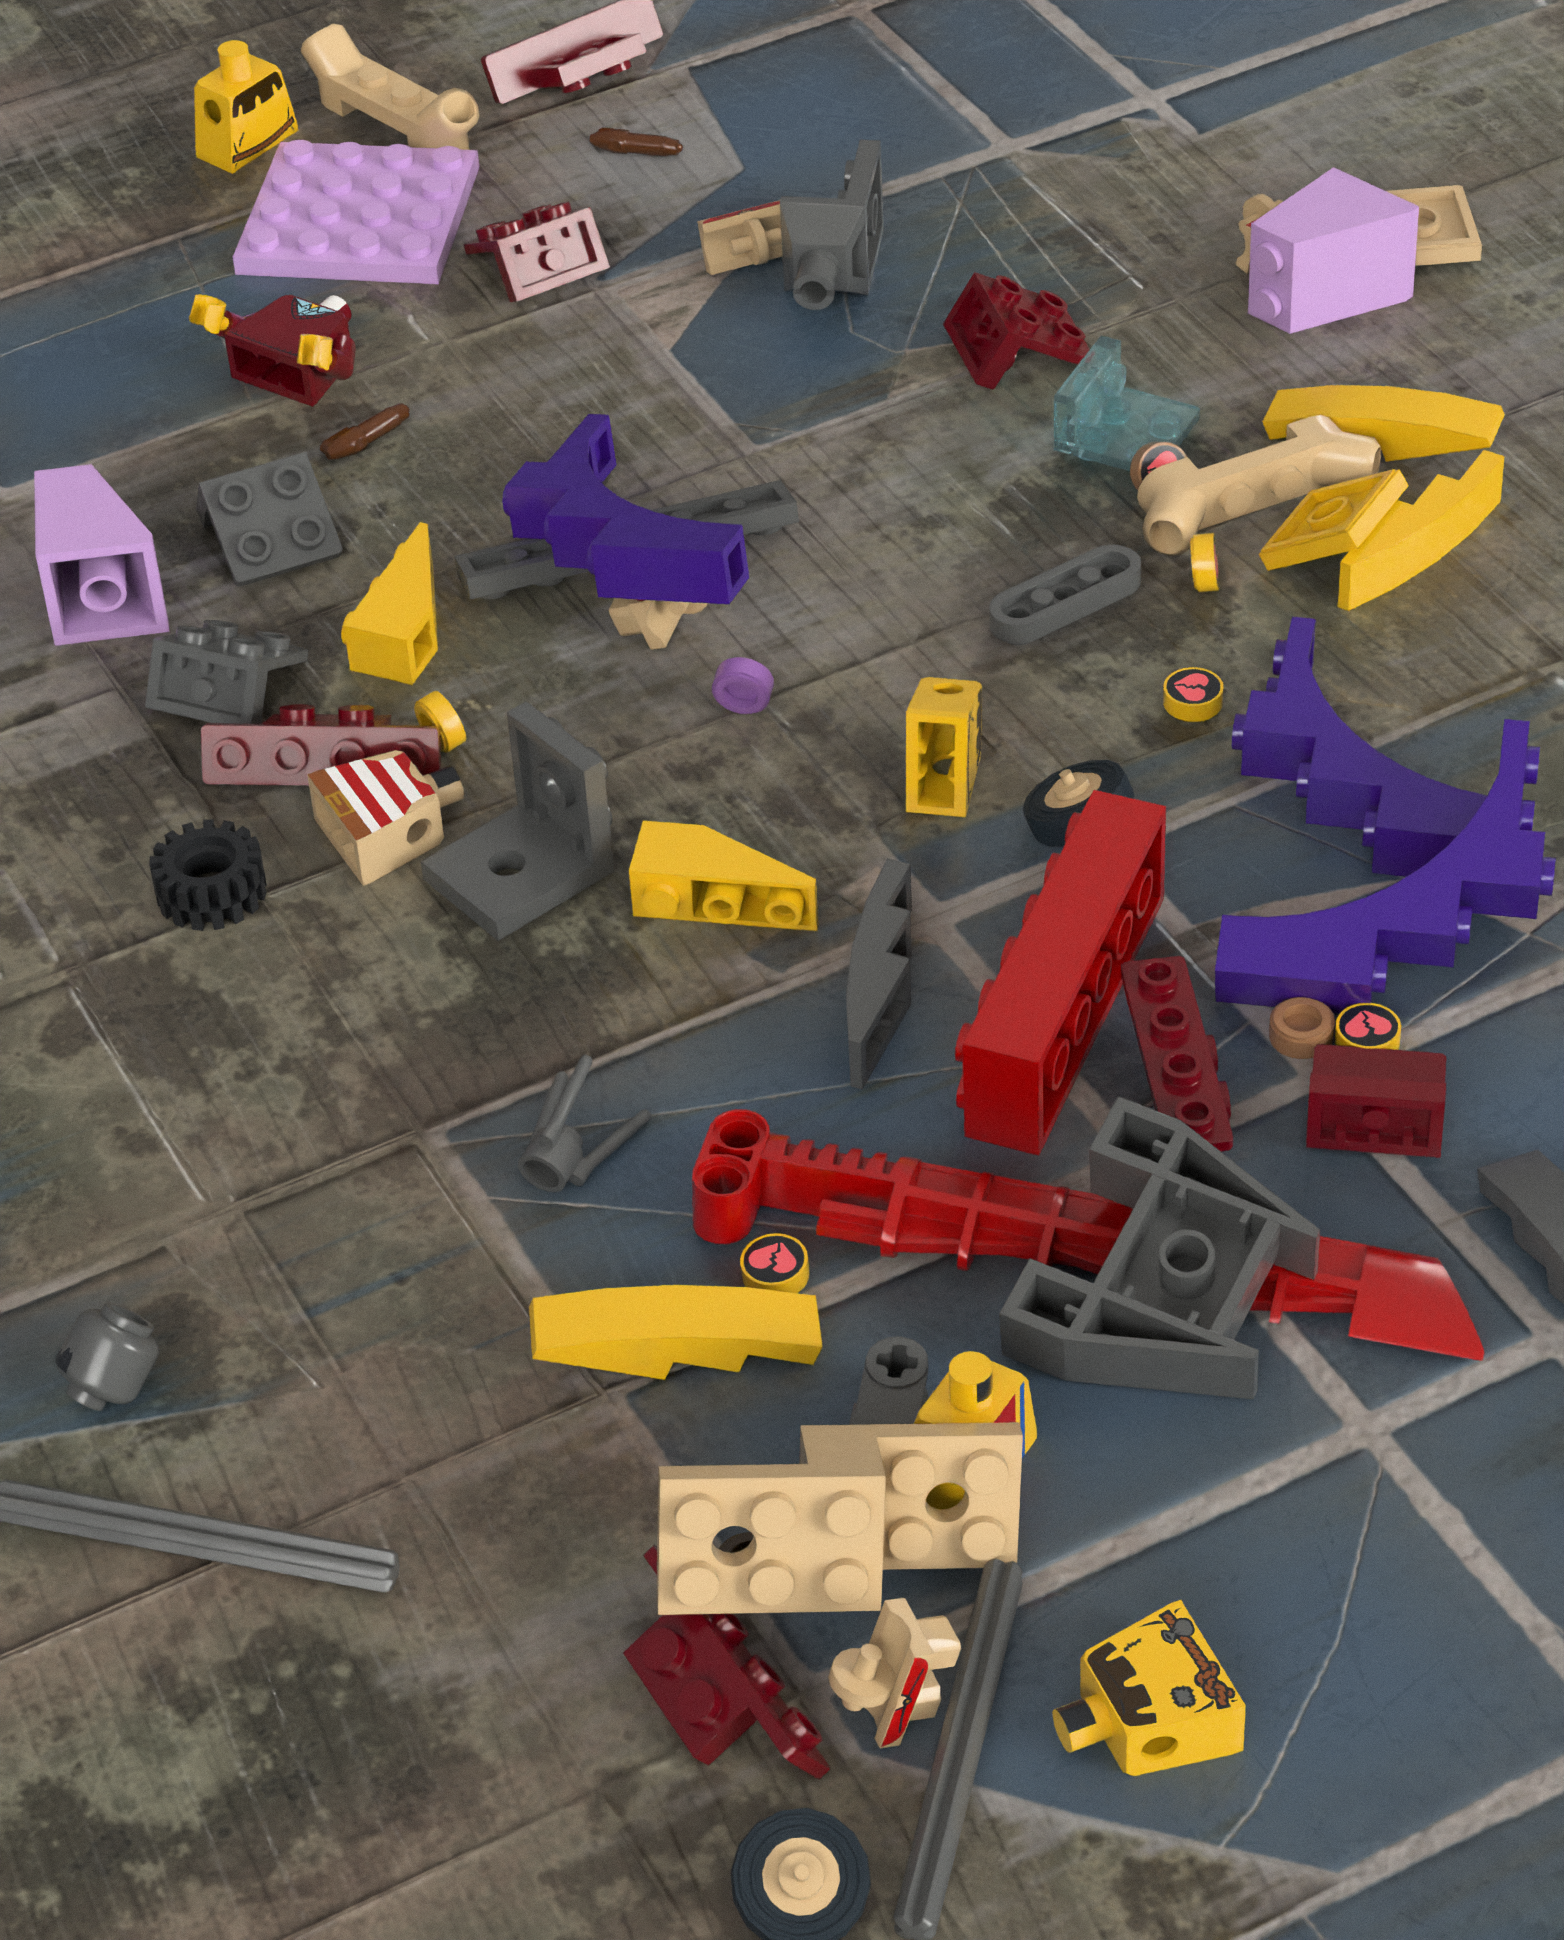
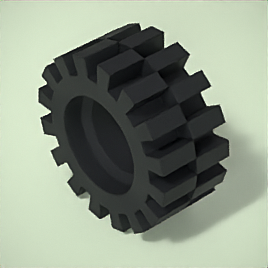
(212, 897)

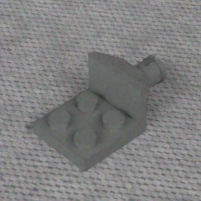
(832, 241)

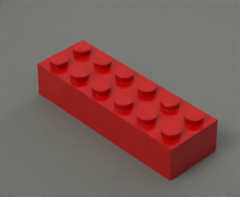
(1061, 972)

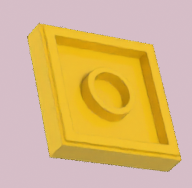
(1333, 519)

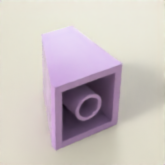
(1331, 253)
(94, 560)

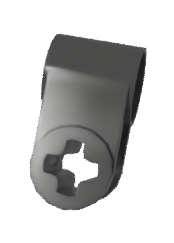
(892, 1383)

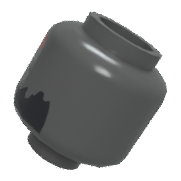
(107, 1356)

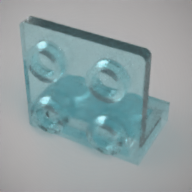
(1111, 422)

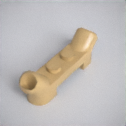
(356, 82)
(1188, 499)

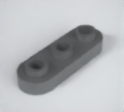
(1064, 594)

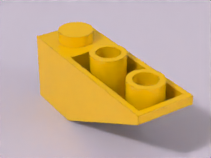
(395, 623)
(714, 879)

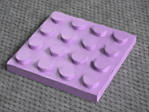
(357, 212)

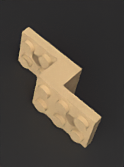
(837, 1517)

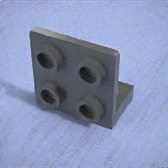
(269, 519)
(216, 671)

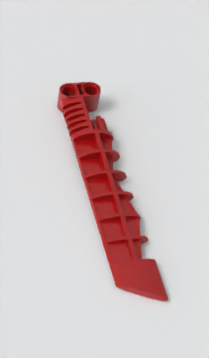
(968, 1213)

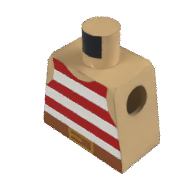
(382, 810)

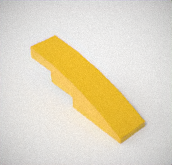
(1401, 419)
(1420, 533)
(653, 1326)

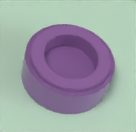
(742, 685)

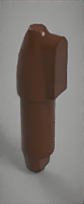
(624, 142)
(356, 438)

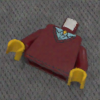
(286, 346)

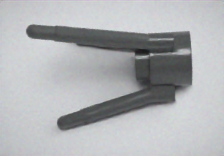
(555, 1148)

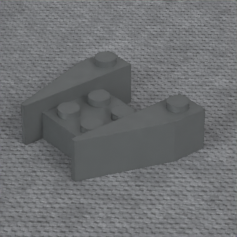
(1176, 1275)

